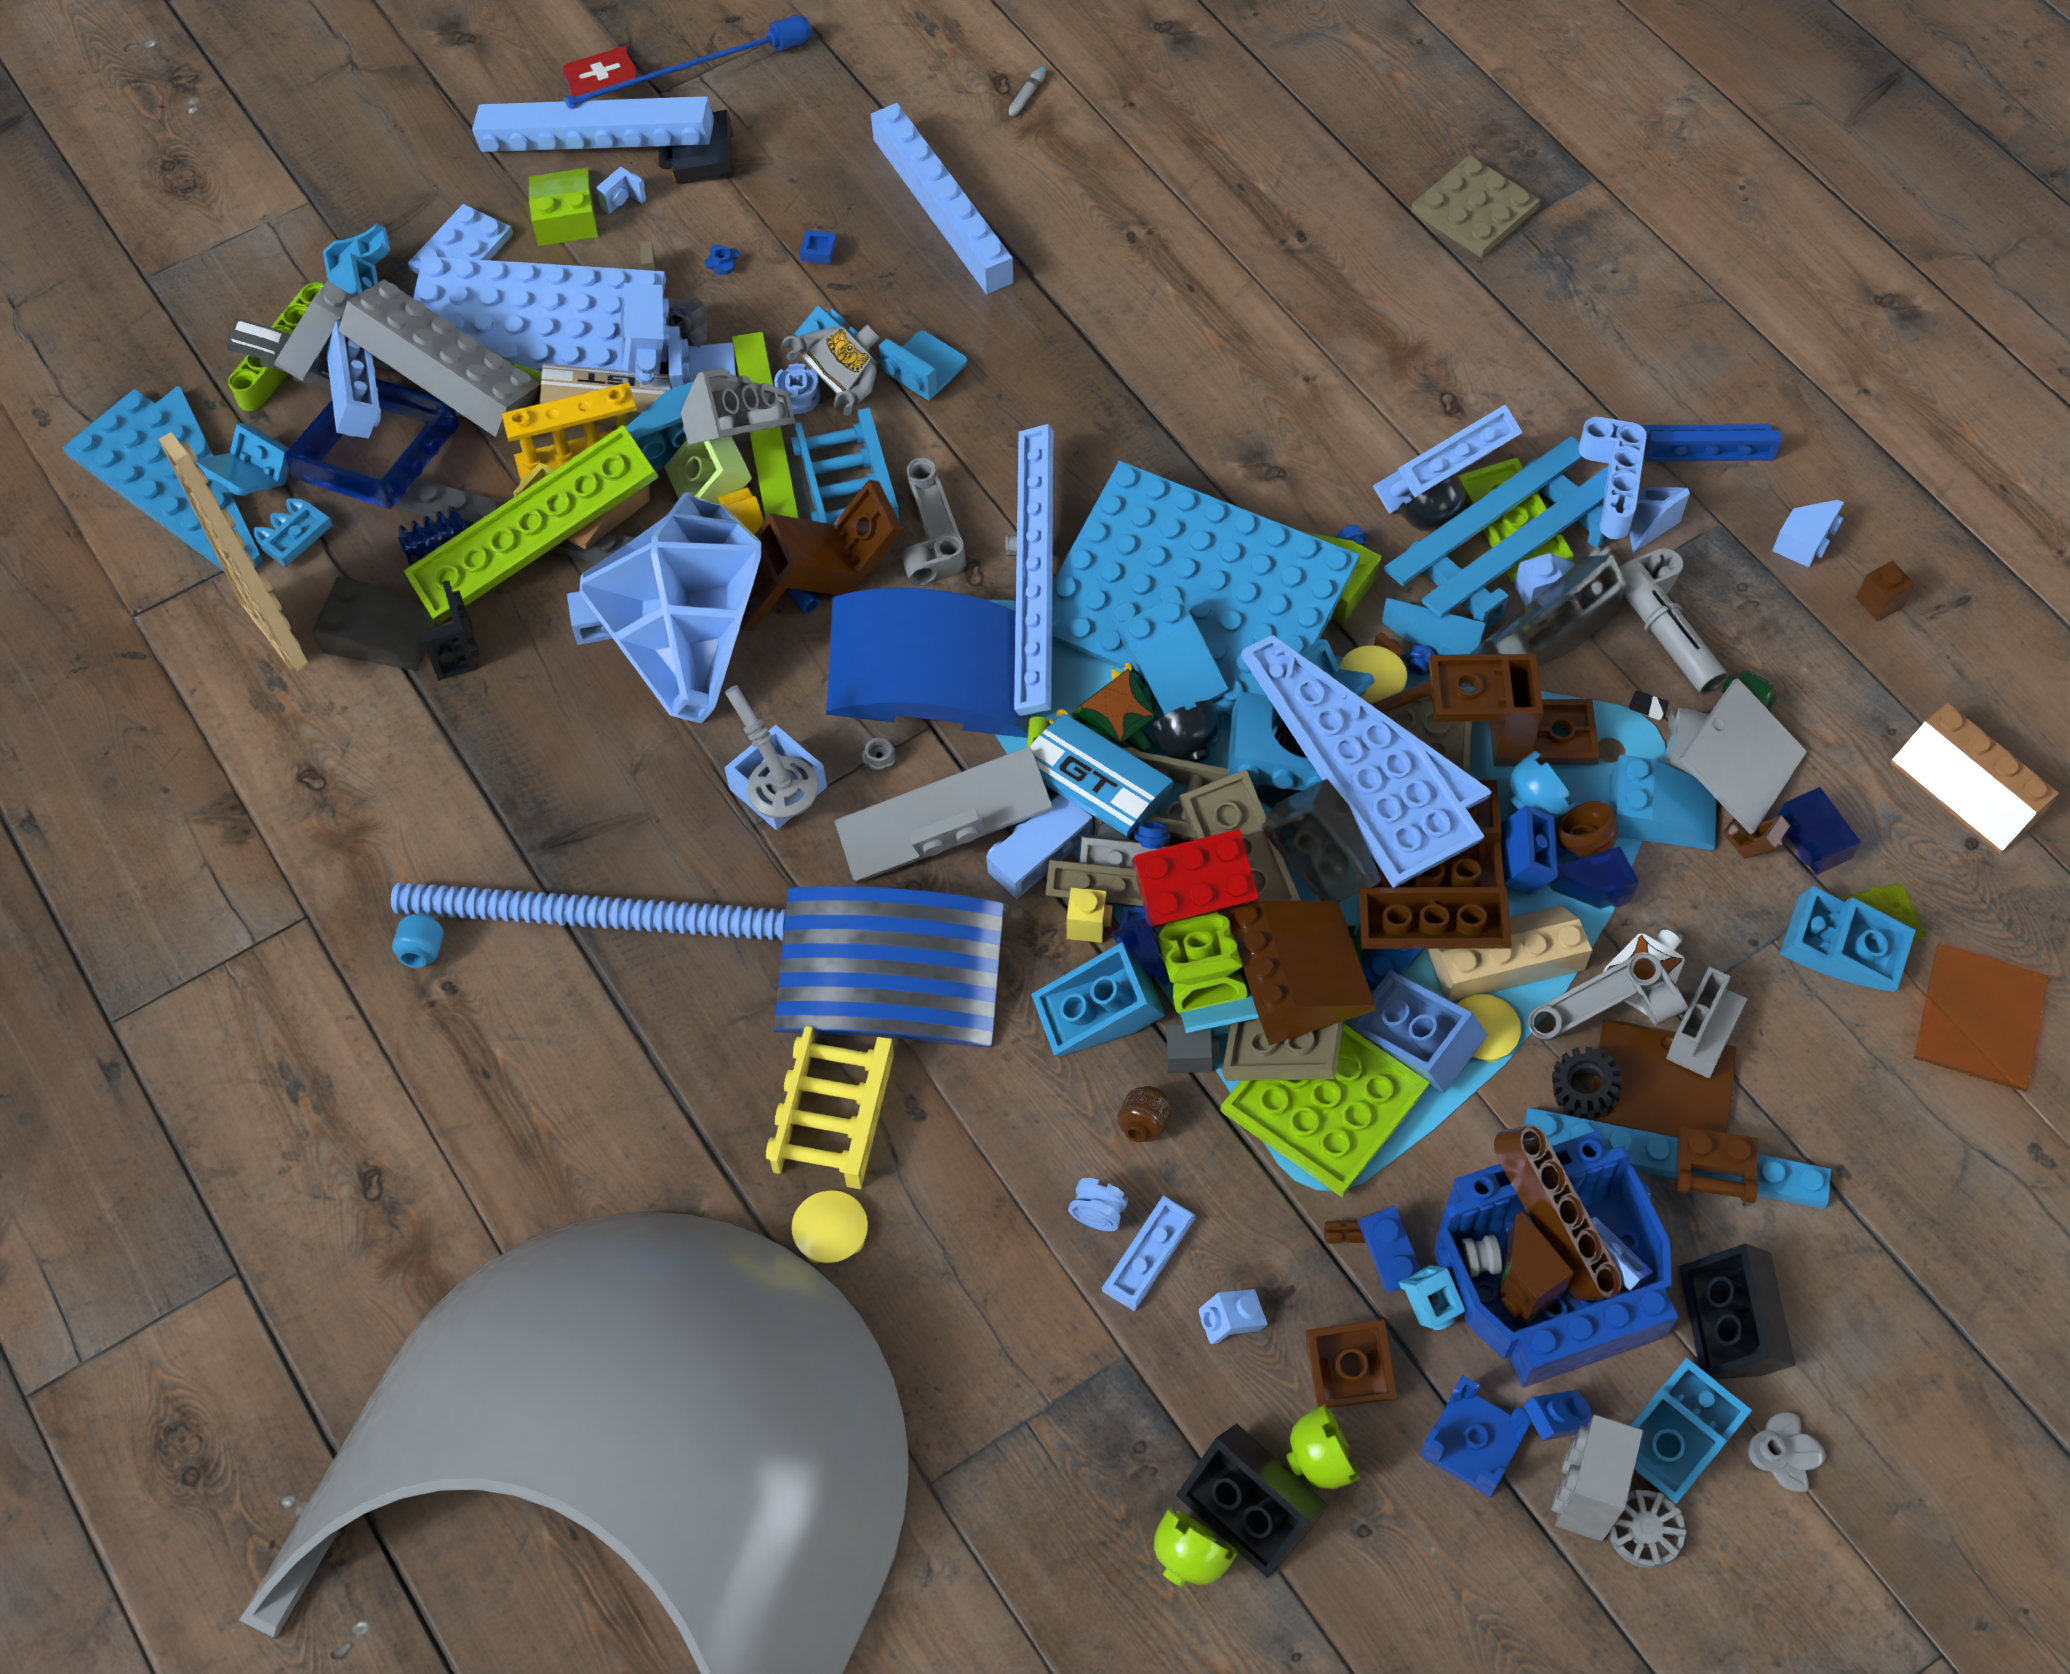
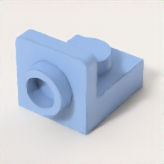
(618, 188)

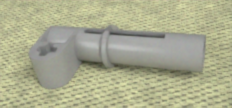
(1665, 618)

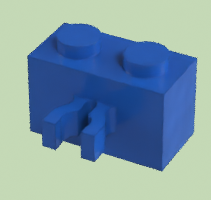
(1529, 850)

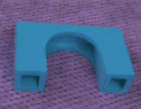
(1259, 752)

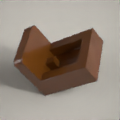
(1765, 839)

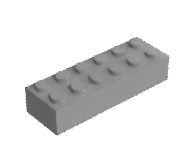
(437, 355)

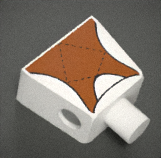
(1662, 947)

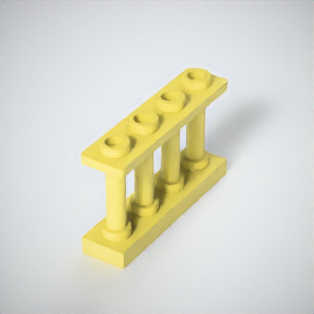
(859, 1128)

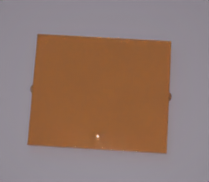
(1981, 1017)

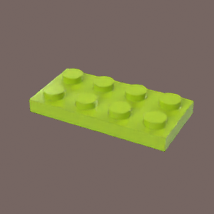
(1483, 481)

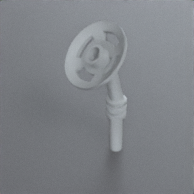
(779, 766)

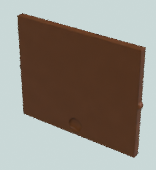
(1660, 1093)

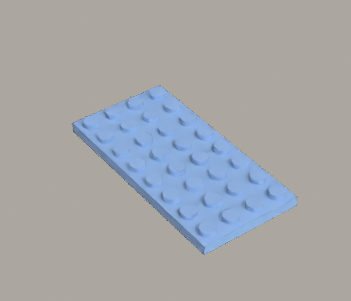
(533, 309)

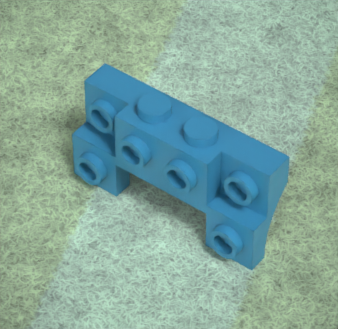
(353, 260)

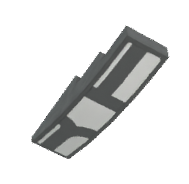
(266, 344)

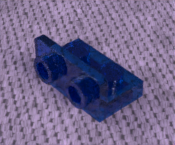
(1142, 939)

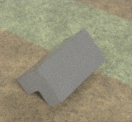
(1707, 1024)

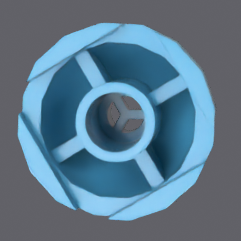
(1538, 788)

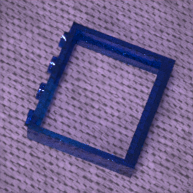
(321, 435)

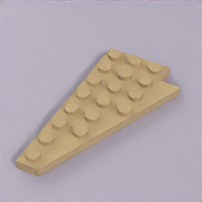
(228, 546)

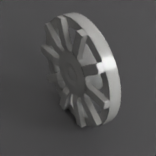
(1647, 1530)

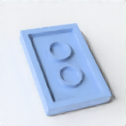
(465, 236)

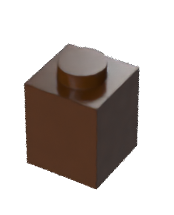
(1885, 590)

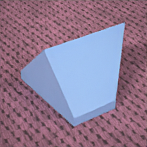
(1656, 513)

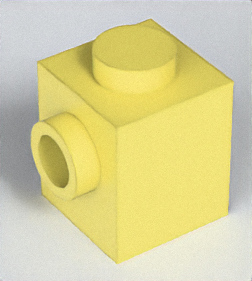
(1087, 915)

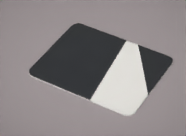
(1648, 705)

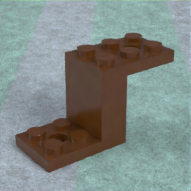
(821, 554)
(1513, 705)

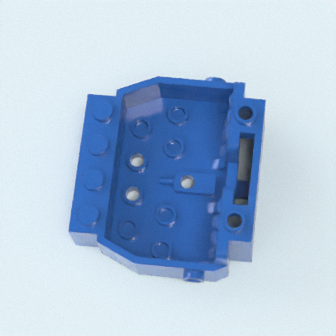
(1584, 1331)

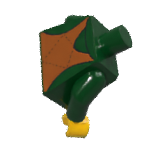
(1119, 710)

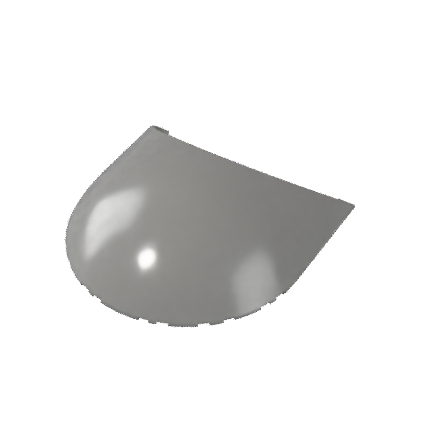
(675, 1401)

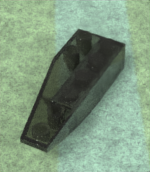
(1561, 614)

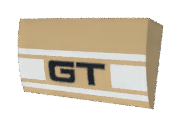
(567, 381)

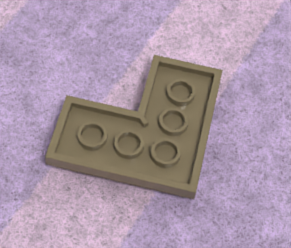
(1232, 806)

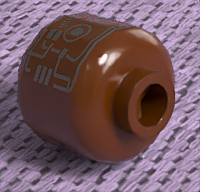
(1144, 1114)

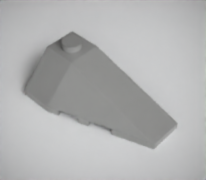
(732, 406)

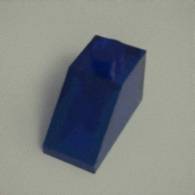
(1598, 879)

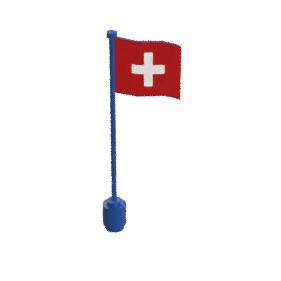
(615, 70)

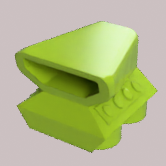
(1202, 962)

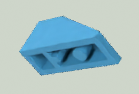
(1423, 627)

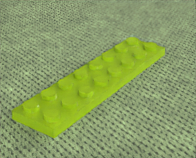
(532, 522)

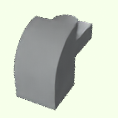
(1683, 727)

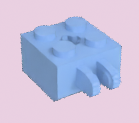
(643, 330)

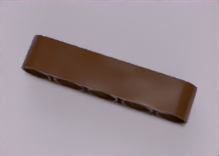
(1557, 1211)

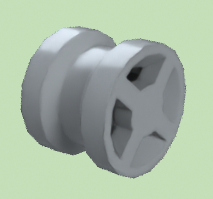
(1481, 1255)

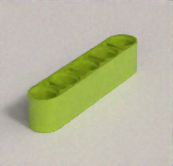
(255, 383)

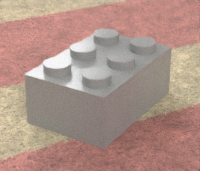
(1597, 1477)

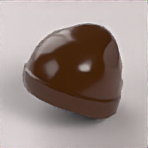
(1587, 829)

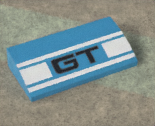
(1099, 775)

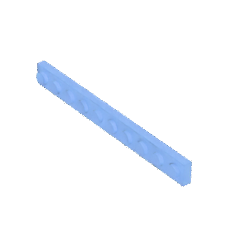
(1034, 571)

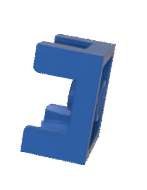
(1475, 1438)

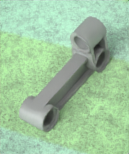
(930, 559)
(1657, 995)

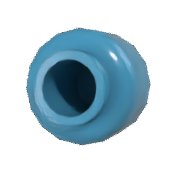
(417, 940)

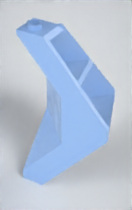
(678, 601)

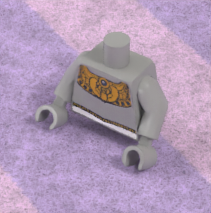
(839, 361)

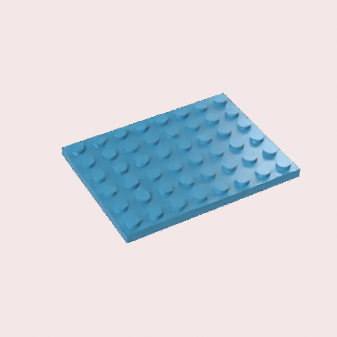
(1228, 565)

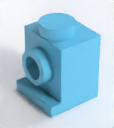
(1445, 1298)

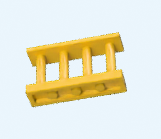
(561, 414)

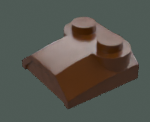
(1351, 1364)

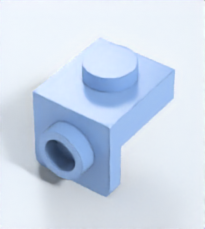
(1232, 1314)

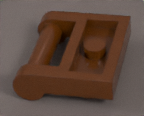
(1717, 1154)

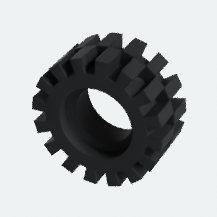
(1583, 1063)

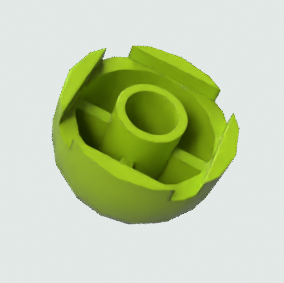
(1321, 1451)
(1190, 1550)

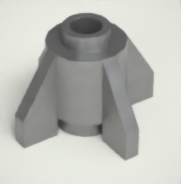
(690, 317)

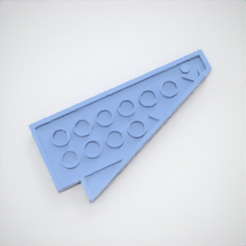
(1398, 787)

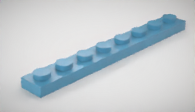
(1658, 1153)

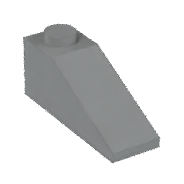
(313, 331)

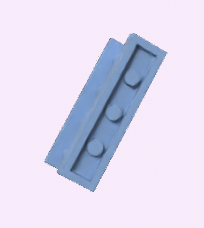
(1447, 458)

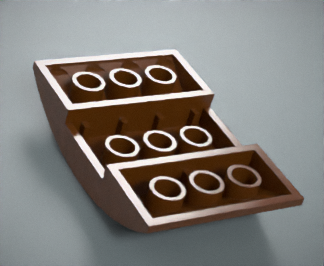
(1449, 905)

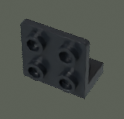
(452, 645)

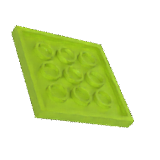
(1331, 1123)

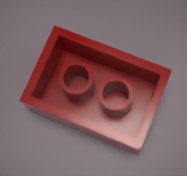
(1194, 878)

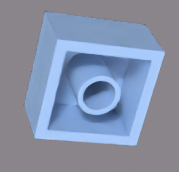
(741, 768)

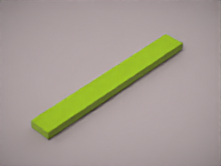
(766, 444)

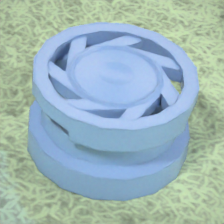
(801, 385)
(1098, 1205)

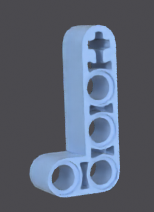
(1623, 448)

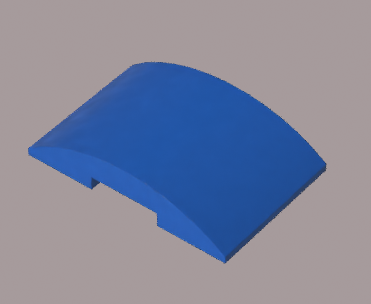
(924, 659)

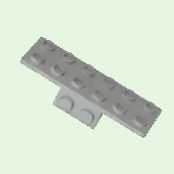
(943, 815)

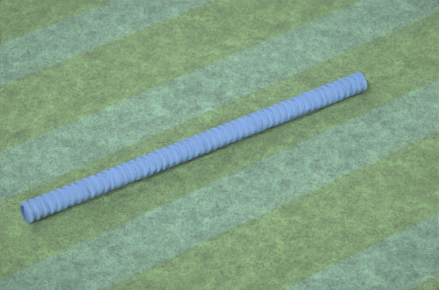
(587, 911)

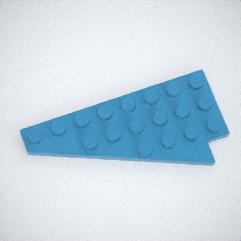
(128, 457)

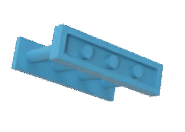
(869, 456)

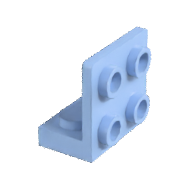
(688, 360)

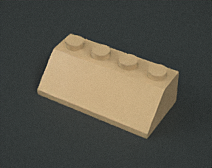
(1542, 948)

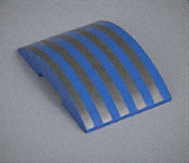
(889, 964)

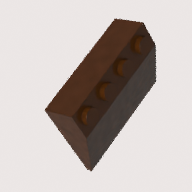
(1299, 966)

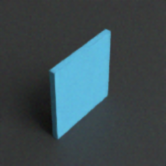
(1220, 1015)

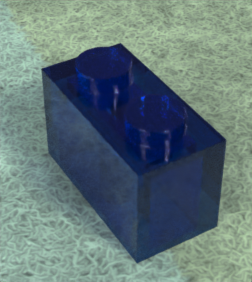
(1818, 831)

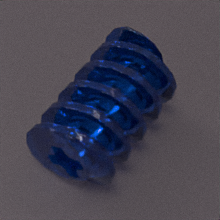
(430, 534)

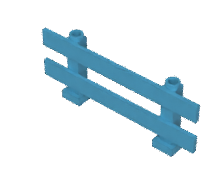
(1467, 585)

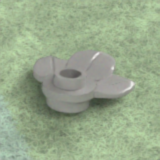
(1791, 1451)

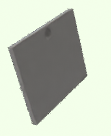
(1743, 755)

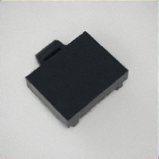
(702, 161)

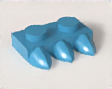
(292, 533)

